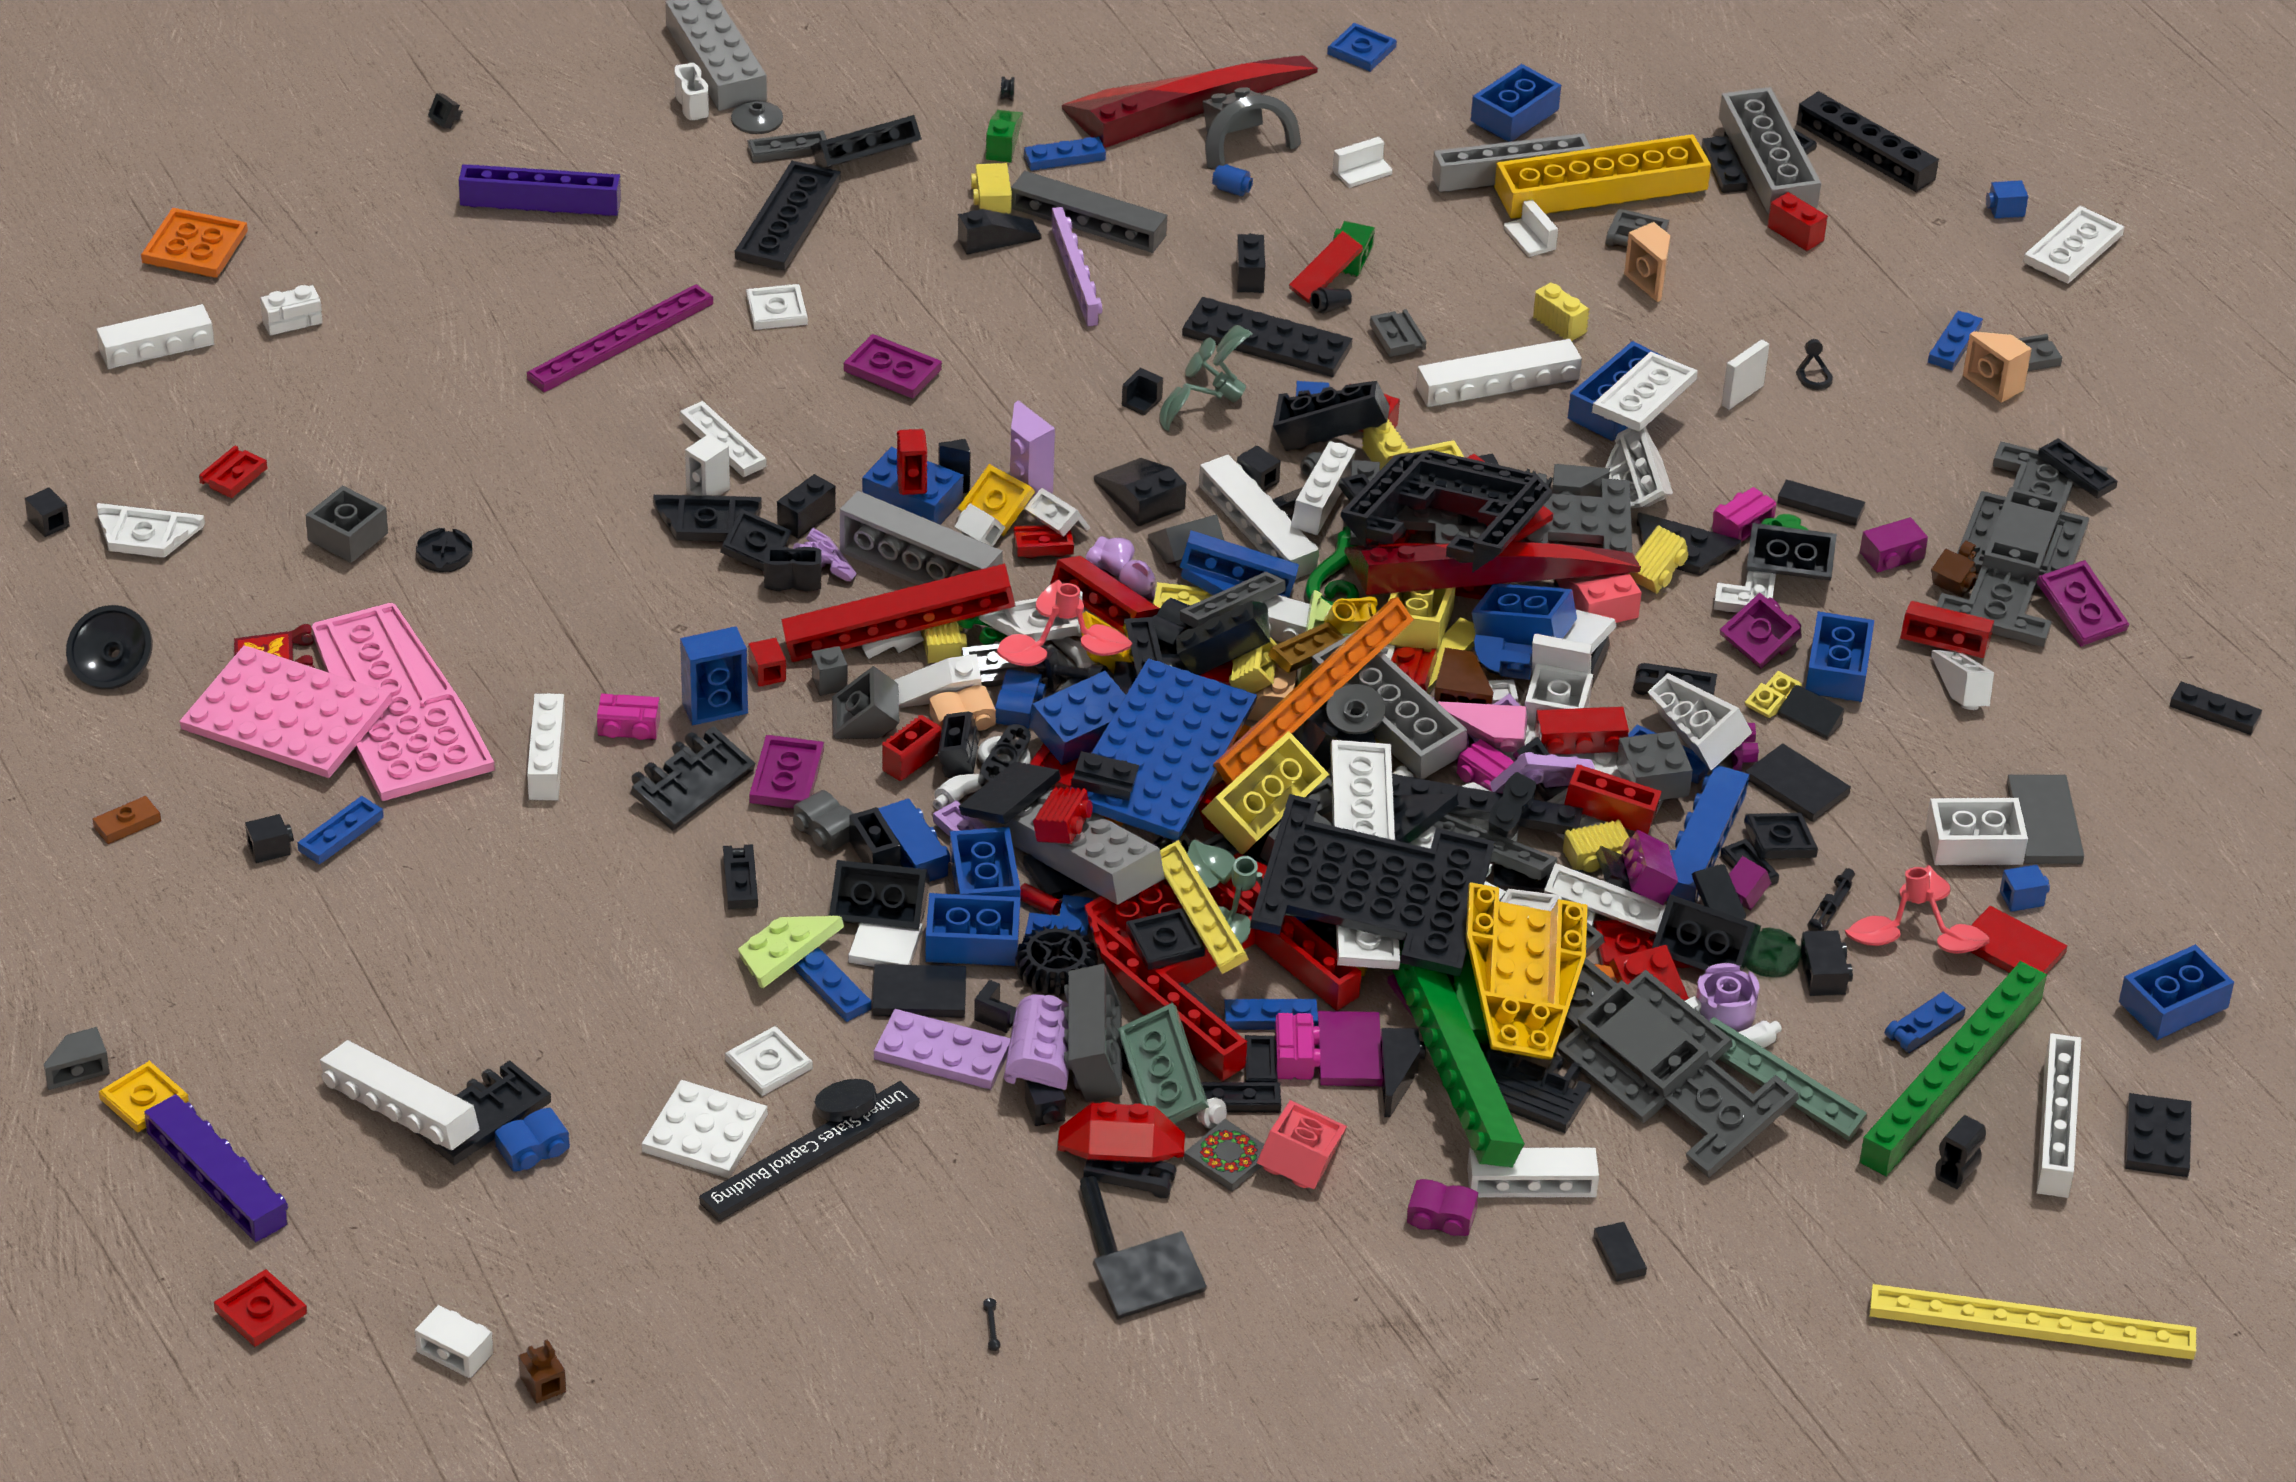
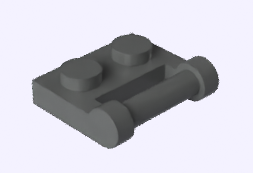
(1627, 221)

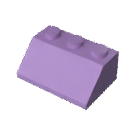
(1032, 449)

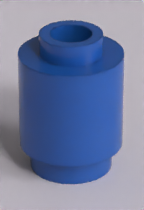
(1232, 180)

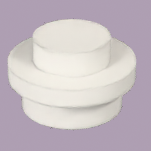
(1214, 1114)

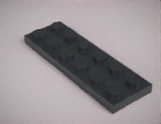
(787, 215)
(1271, 336)

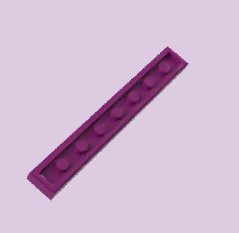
(619, 338)

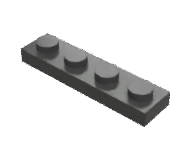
(1257, 589)

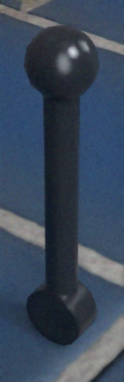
(990, 1305)

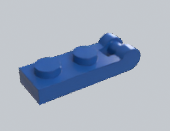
(1925, 1022)

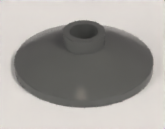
(757, 117)
(1355, 700)

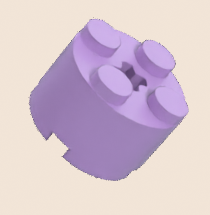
(1728, 995)

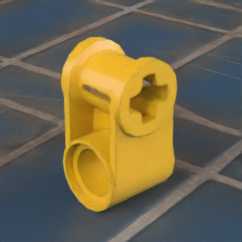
(1354, 611)

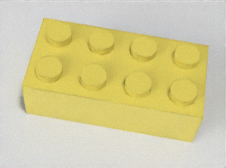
(1260, 793)

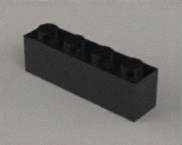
(866, 142)

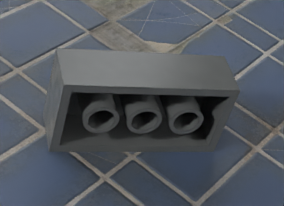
(1093, 1033)

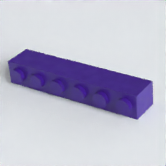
(539, 190)
(216, 1167)

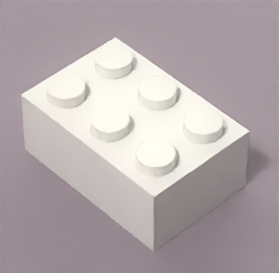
(1976, 831)

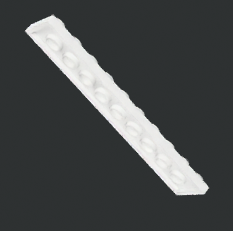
(1363, 804)

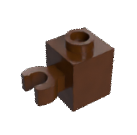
(1956, 571)
(542, 1372)

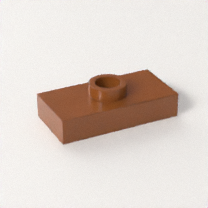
(126, 819)

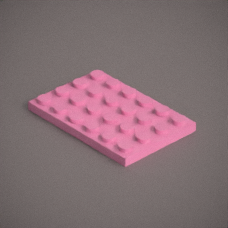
(286, 711)

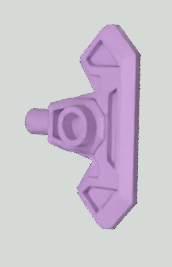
(830, 554)

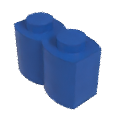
(1016, 697)
(532, 1139)

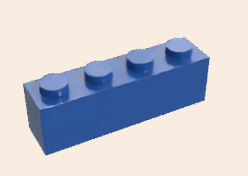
(1234, 562)

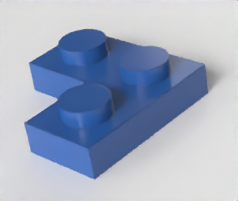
(1071, 915)

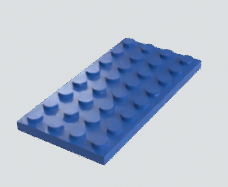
(1175, 732)

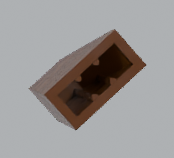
(1462, 679)

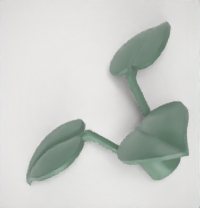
(1225, 383)
(1219, 866)

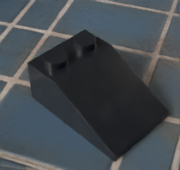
(1144, 489)

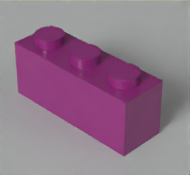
(1649, 866)

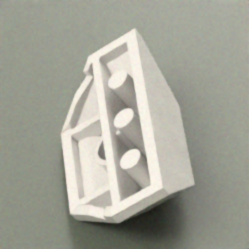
(1639, 461)

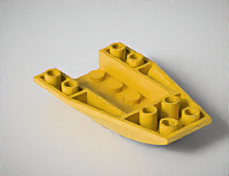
(1524, 968)

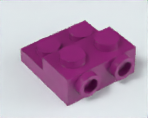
(1762, 630)

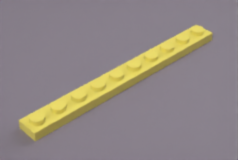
(2033, 1321)

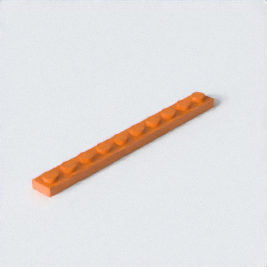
(1315, 689)

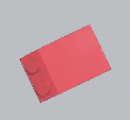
(1605, 595)
(1301, 1145)

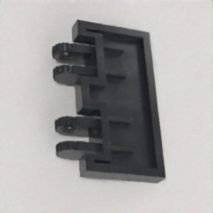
(691, 778)
(1538, 1091)
(502, 1102)

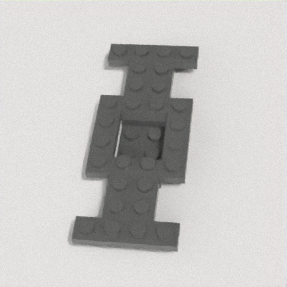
(1575, 517)
(2012, 544)
(1676, 1058)

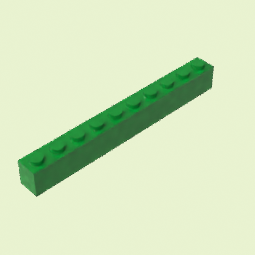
(1460, 1064)
(1952, 1069)

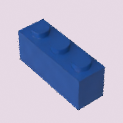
(917, 840)

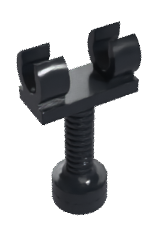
(1052, 674)

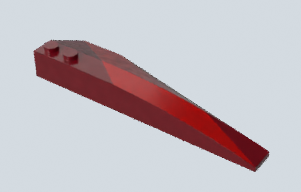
(1148, 106)
(1426, 567)

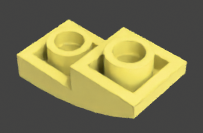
(1769, 698)

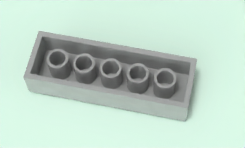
(719, 50)
(1768, 146)
(908, 543)
(1414, 723)
(1099, 858)

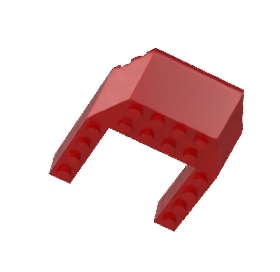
(1209, 1037)

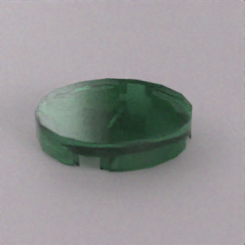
(1774, 953)

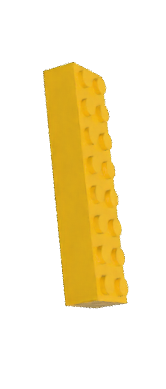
(1603, 175)

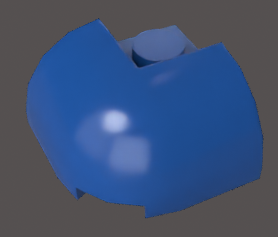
(1503, 657)

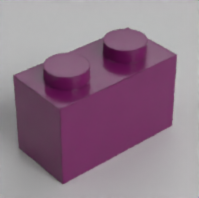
(1893, 544)

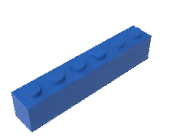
(1707, 827)

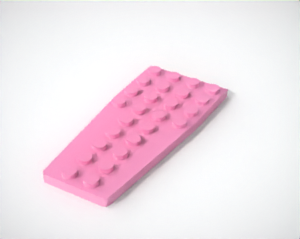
(425, 730)

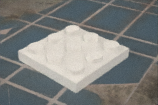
(704, 1129)

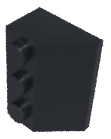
(1791, 551)
(1224, 637)
(879, 894)
(1705, 935)

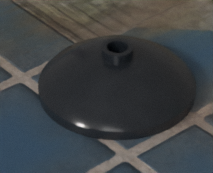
(98, 636)

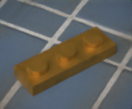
(1299, 649)

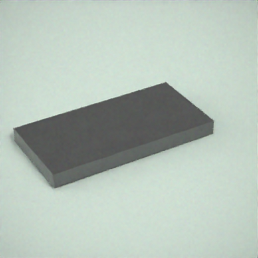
(2047, 819)

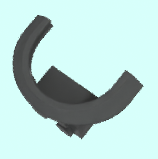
(1241, 111)

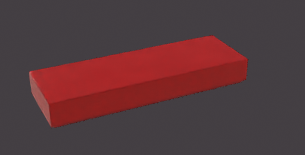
(1326, 266)

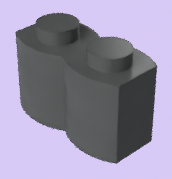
(823, 820)

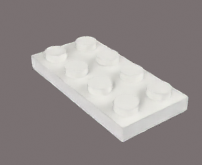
(2073, 244)
(1644, 391)

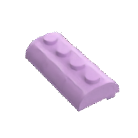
(1038, 1042)

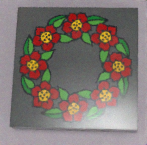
(1226, 1154)

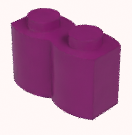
(1442, 1207)

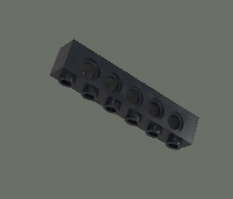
(1867, 141)

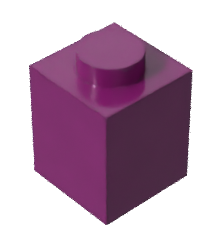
(1749, 881)

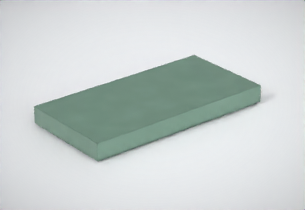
(1163, 1064)

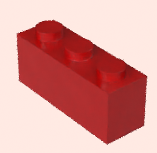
(1947, 629)
(1581, 729)
(1613, 798)

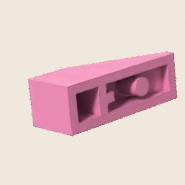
(1495, 724)

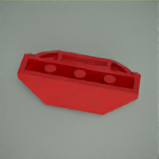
(1121, 1134)

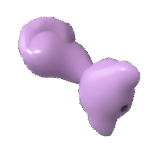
(1116, 557)

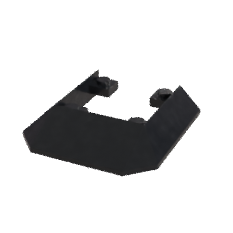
(1451, 483)

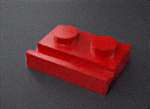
(233, 471)
(1042, 541)
(1416, 664)

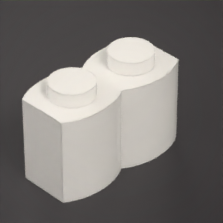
(691, 91)

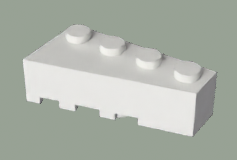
(1700, 719)

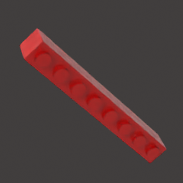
(899, 612)

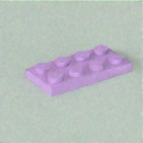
(942, 1049)

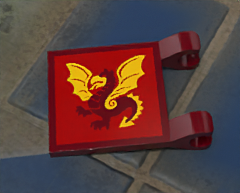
(280, 643)

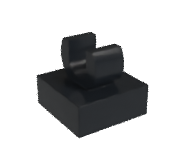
(444, 111)

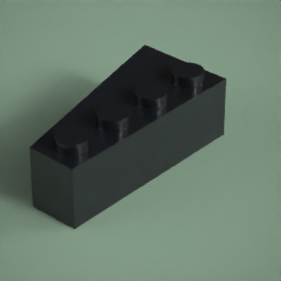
(1329, 414)

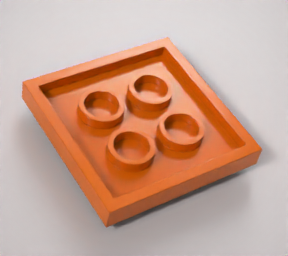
(194, 242)

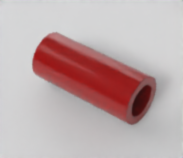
(1040, 899)

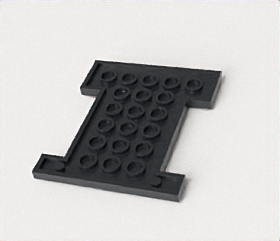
(1374, 885)

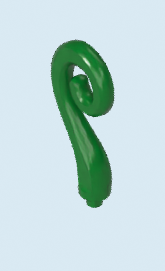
(1329, 567)

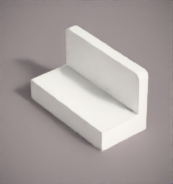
(1361, 162)
(1534, 231)
(1055, 513)

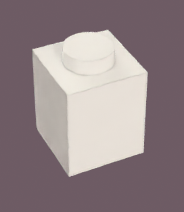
(979, 525)

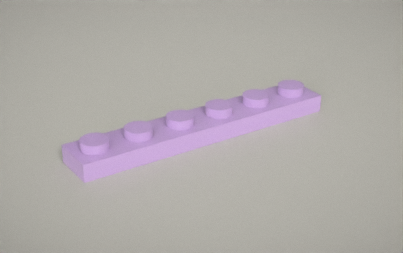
(1074, 263)

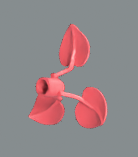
(1064, 602)
(1920, 886)

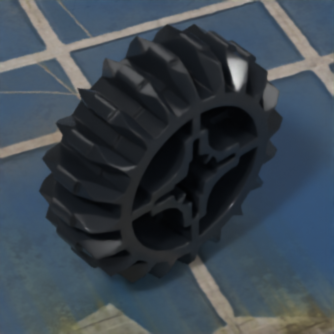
(1049, 955)

